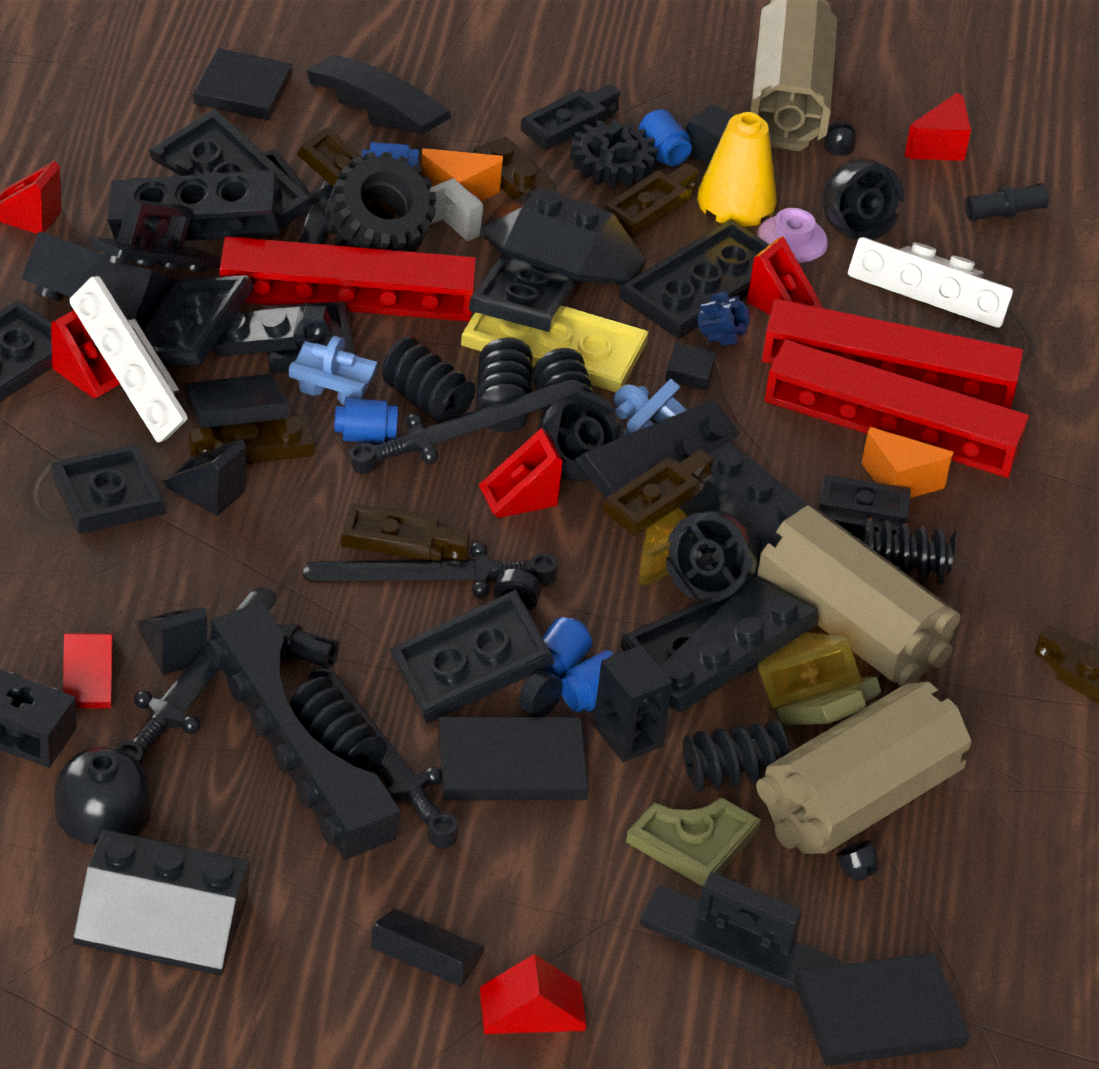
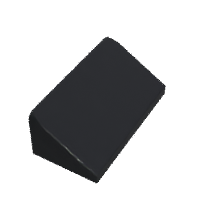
(425, 946)

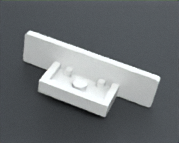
(932, 279)
(130, 359)

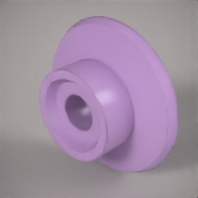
(800, 231)

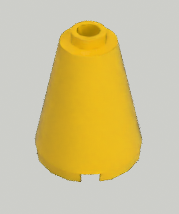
(741, 174)

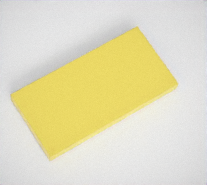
(606, 345)

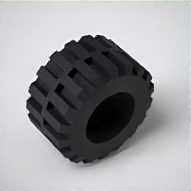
(386, 181)

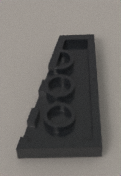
(734, 639)

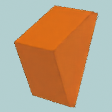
(474, 171)
(905, 462)

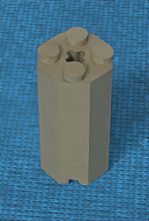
(794, 71)
(860, 596)
(864, 768)

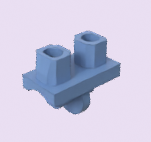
(332, 368)
(635, 405)

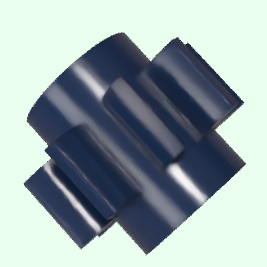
(723, 319)

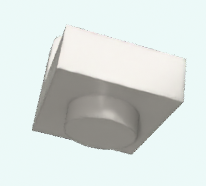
(458, 208)

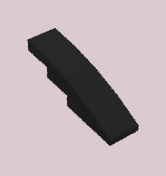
(383, 95)

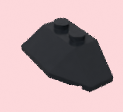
(564, 238)

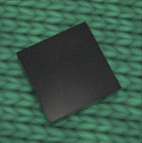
(690, 366)

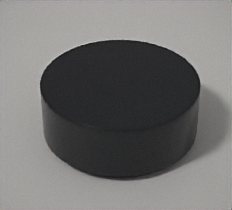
(524, 583)
(540, 693)

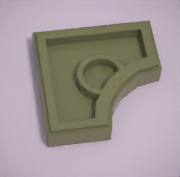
(831, 704)
(694, 839)

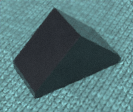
(212, 477)
(175, 637)

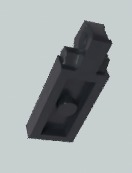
(569, 114)
(273, 330)

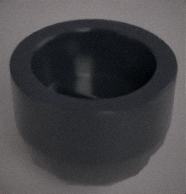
(840, 139)
(859, 860)

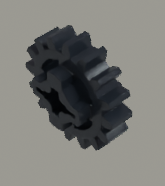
(613, 153)

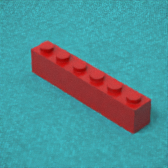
(361, 277)
(933, 357)
(868, 397)

